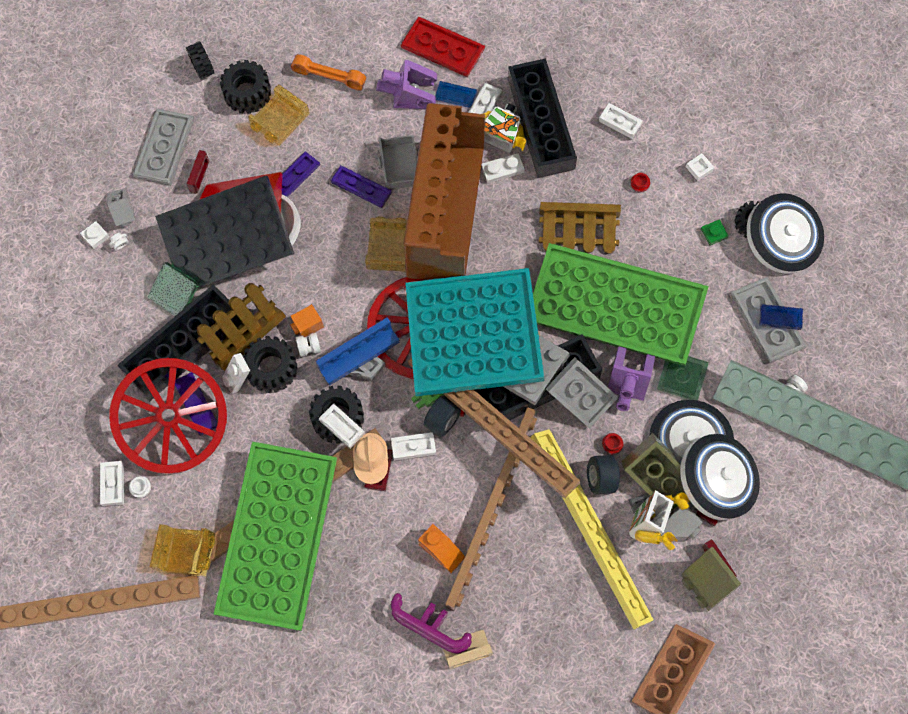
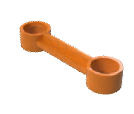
(353, 79)

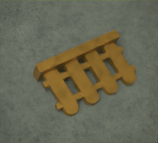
(589, 212)
(253, 325)

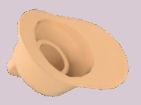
(370, 458)

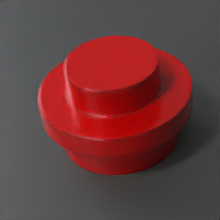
(640, 182)
(612, 443)

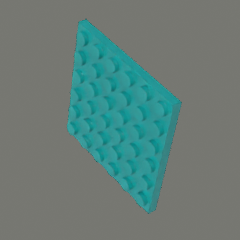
(473, 332)

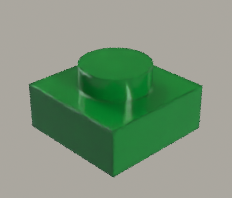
(714, 232)

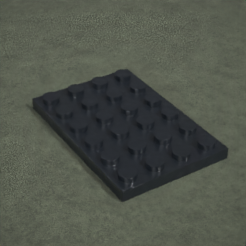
(226, 232)

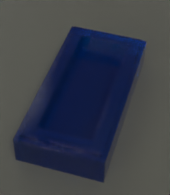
(455, 94)
(781, 317)

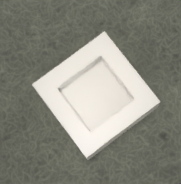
(699, 167)
(94, 235)

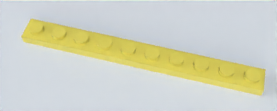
(599, 542)

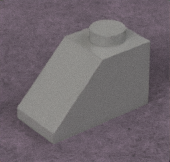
(120, 207)
(683, 525)

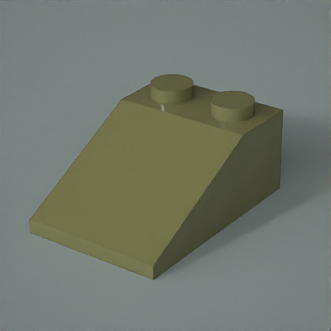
(655, 468)
(710, 579)

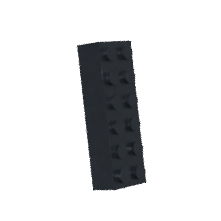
(542, 118)
(178, 340)
(513, 405)

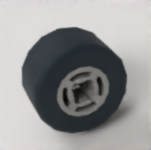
(442, 416)
(603, 474)

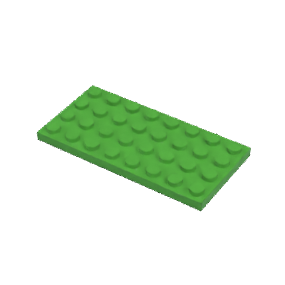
(618, 303)
(276, 536)

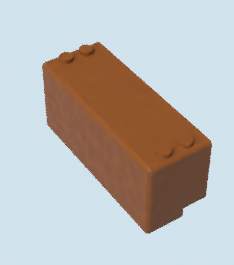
(444, 193)

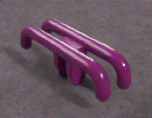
(429, 632)

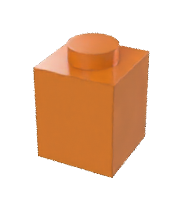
(306, 321)

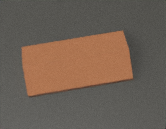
(673, 672)

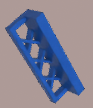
(357, 351)

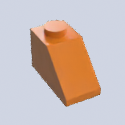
(441, 548)

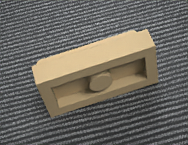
(478, 650)

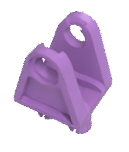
(399, 85)
(629, 382)

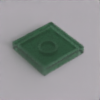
(172, 289)
(683, 380)

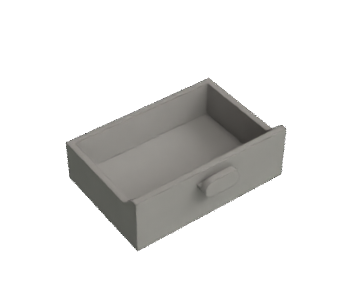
(398, 161)

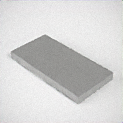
(163, 147)
(772, 341)

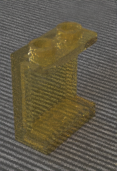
(279, 116)
(386, 244)
(182, 551)

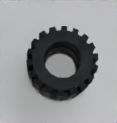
(245, 73)
(278, 377)
(339, 398)

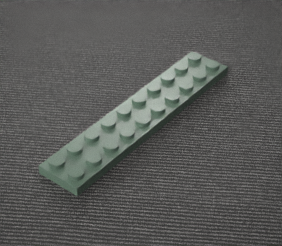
(815, 422)

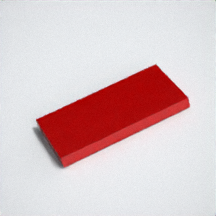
(442, 46)

